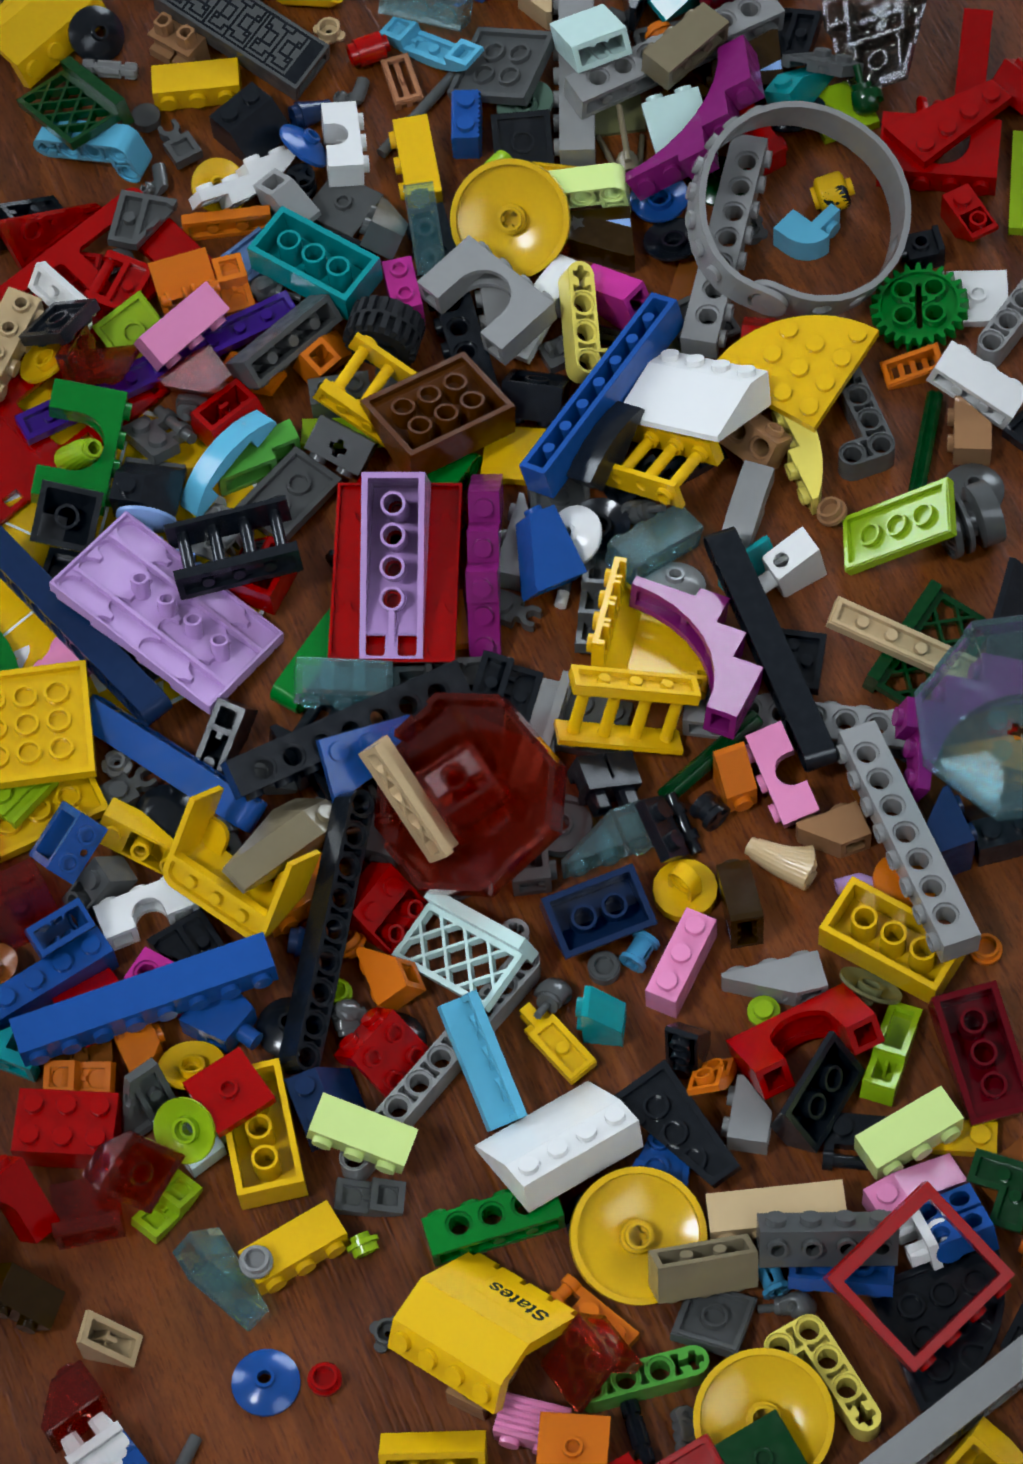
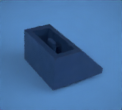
(952, 832)

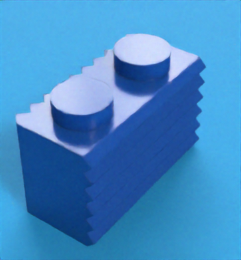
(466, 124)

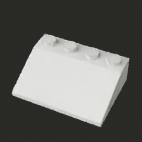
(699, 395)
(562, 1144)

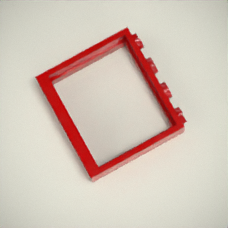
(882, 1232)

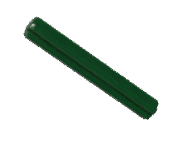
(926, 440)
(704, 761)

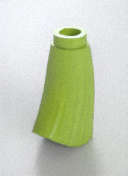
(78, 454)

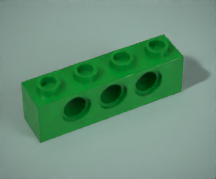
(484, 1237)

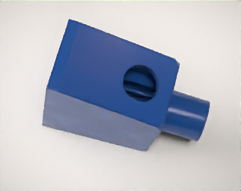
(58, 928)
(223, 1024)

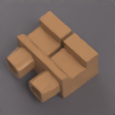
(176, 41)

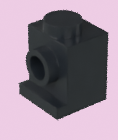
(924, 248)

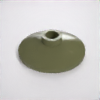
(870, 987)

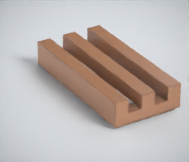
(407, 99)

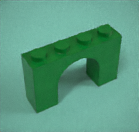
(104, 412)

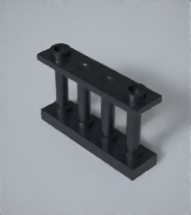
(239, 569)

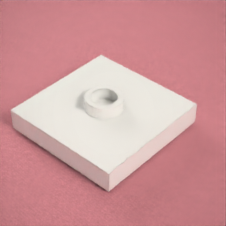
(986, 294)

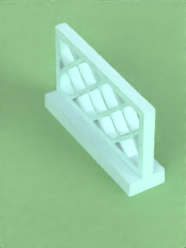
(484, 931)

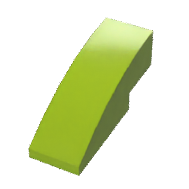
(891, 1056)

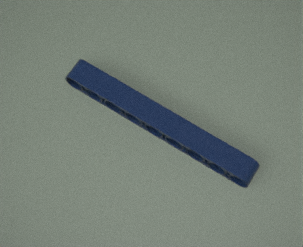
(101, 653)

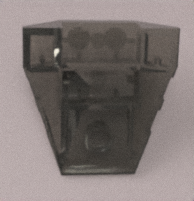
(875, 34)

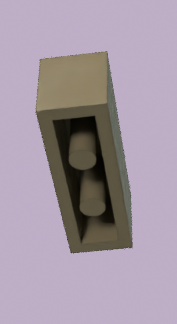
(684, 45)
(703, 1268)

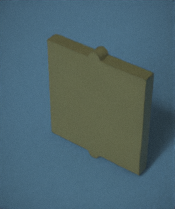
(607, 120)

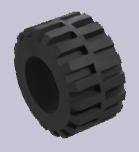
(389, 323)

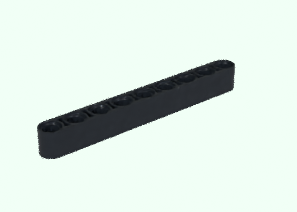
(770, 650)
(316, 942)

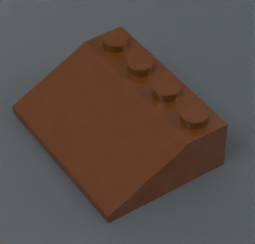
(440, 415)

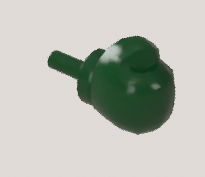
(864, 97)

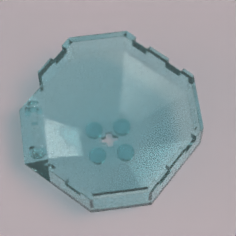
(967, 714)

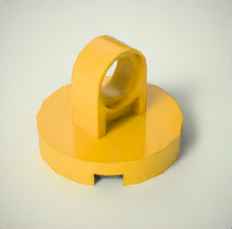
(684, 885)

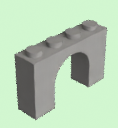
(474, 266)

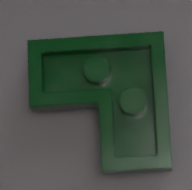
(1006, 1178)

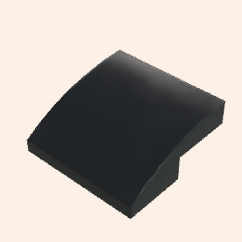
(515, 683)

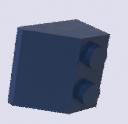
(307, 1088)

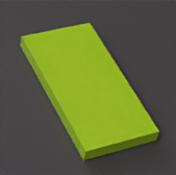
(899, 526)

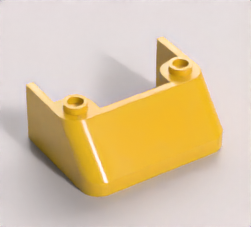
(197, 865)

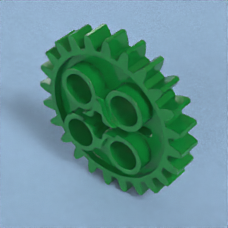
(891, 308)

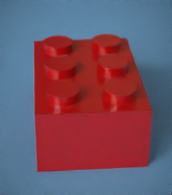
(64, 1126)

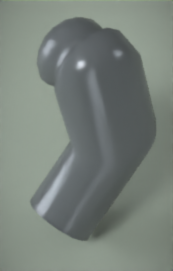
(358, 93)
(160, 181)

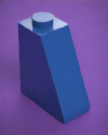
(545, 553)

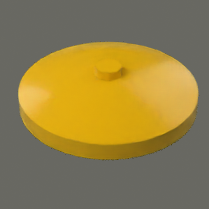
(515, 212)
(624, 1219)
(759, 1382)

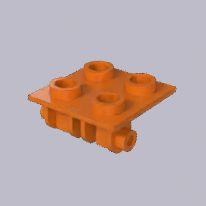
(180, 276)

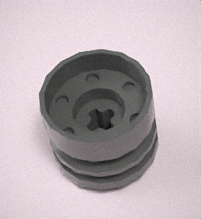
(977, 519)

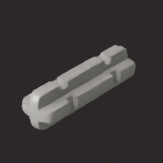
(111, 68)

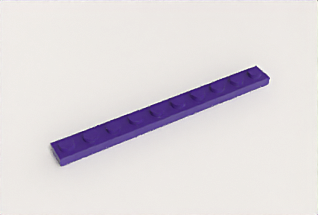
(235, 332)

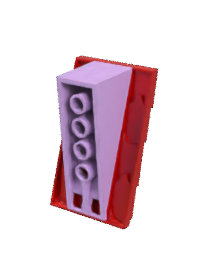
(399, 596)

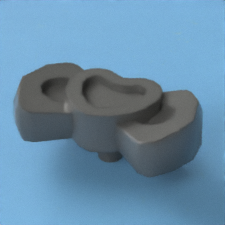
(682, 1425)

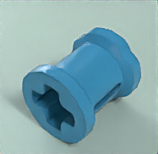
(639, 951)
(776, 1288)

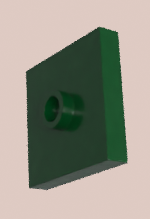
(761, 1443)

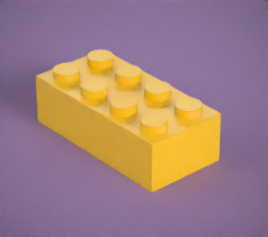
(885, 941)
(266, 1149)

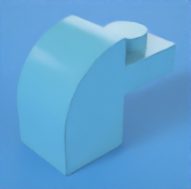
(807, 239)

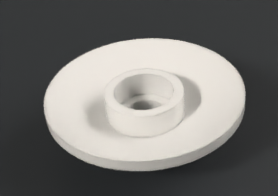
(585, 530)

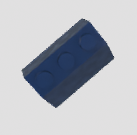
(597, 912)

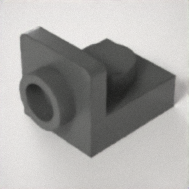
(535, 879)

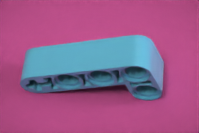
(117, 145)

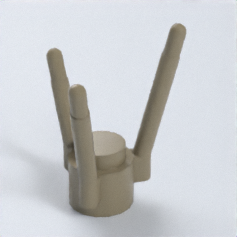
(627, 157)

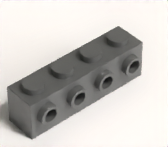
(284, 341)
(819, 1238)

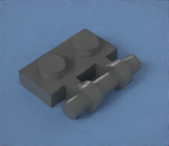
(150, 436)

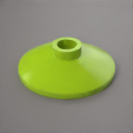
(172, 1130)

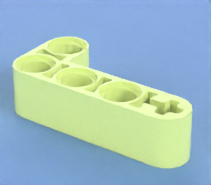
(594, 185)

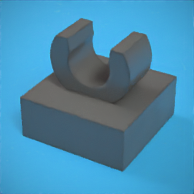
(553, 354)

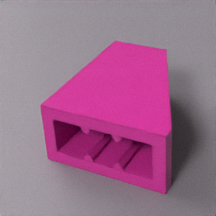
(617, 295)

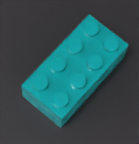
(314, 260)

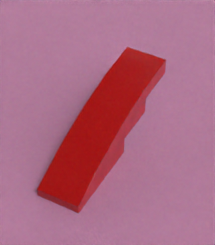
(974, 48)

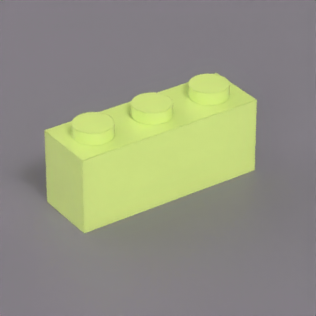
(909, 1133)
(361, 1134)

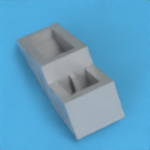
(749, 500)

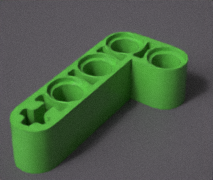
(648, 1387)

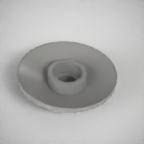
(680, 577)

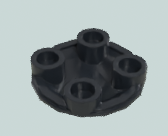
(164, 806)

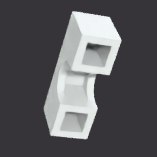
(344, 160)
(120, 914)

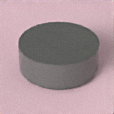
(146, 117)
(604, 968)

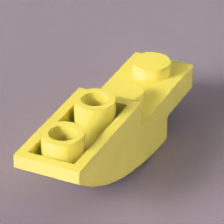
(803, 462)

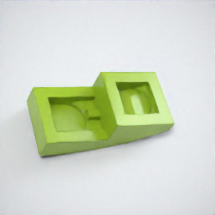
(171, 1207)

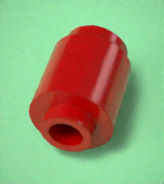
(368, 49)

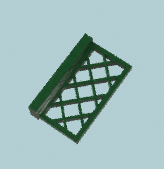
(91, 92)
(918, 619)

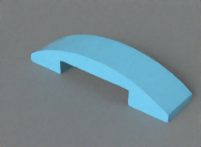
(430, 49)
(218, 458)

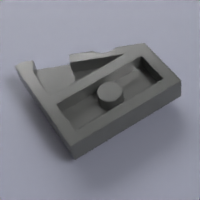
(822, 62)
(138, 218)
(143, 1094)

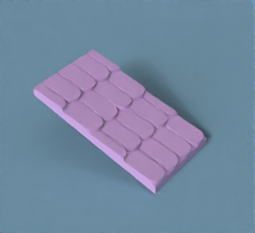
(131, 596)

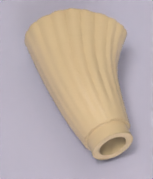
(790, 863)

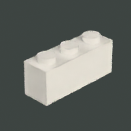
(979, 383)

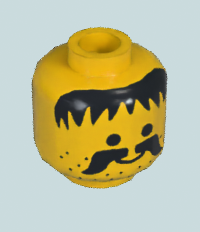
(832, 189)

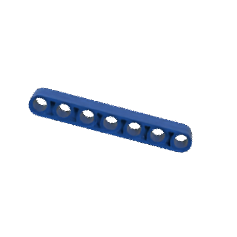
(170, 762)

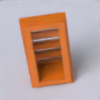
(922, 354)

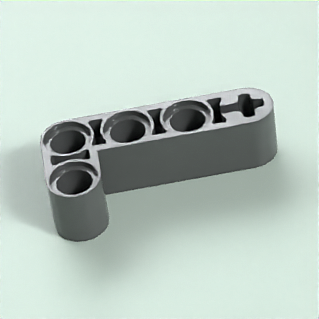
(866, 440)

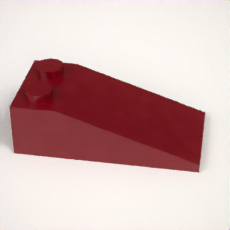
(980, 1051)

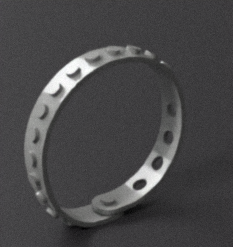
(769, 296)

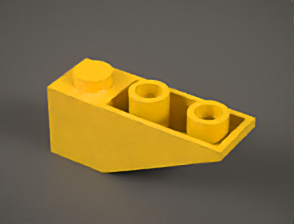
(135, 835)

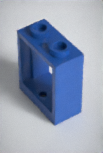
(63, 840)

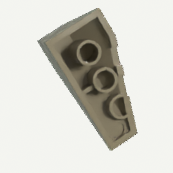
(281, 837)

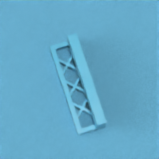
(482, 1061)

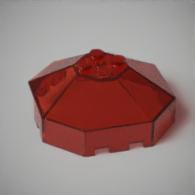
(523, 765)

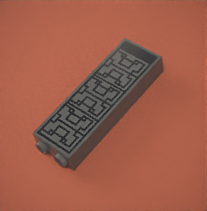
(258, 36)

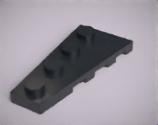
(679, 1124)

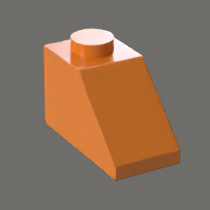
(734, 777)
(140, 1045)

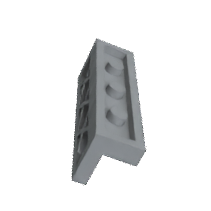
(550, 705)

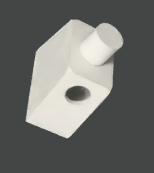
(792, 564)

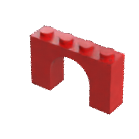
(975, 167)
(762, 1048)
(24, 1201)

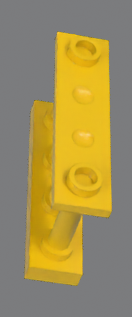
(334, 395)
(648, 483)
(627, 685)

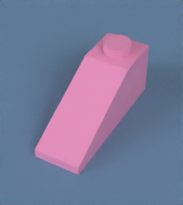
(891, 1190)

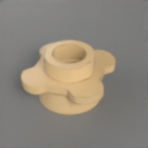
(328, 25)

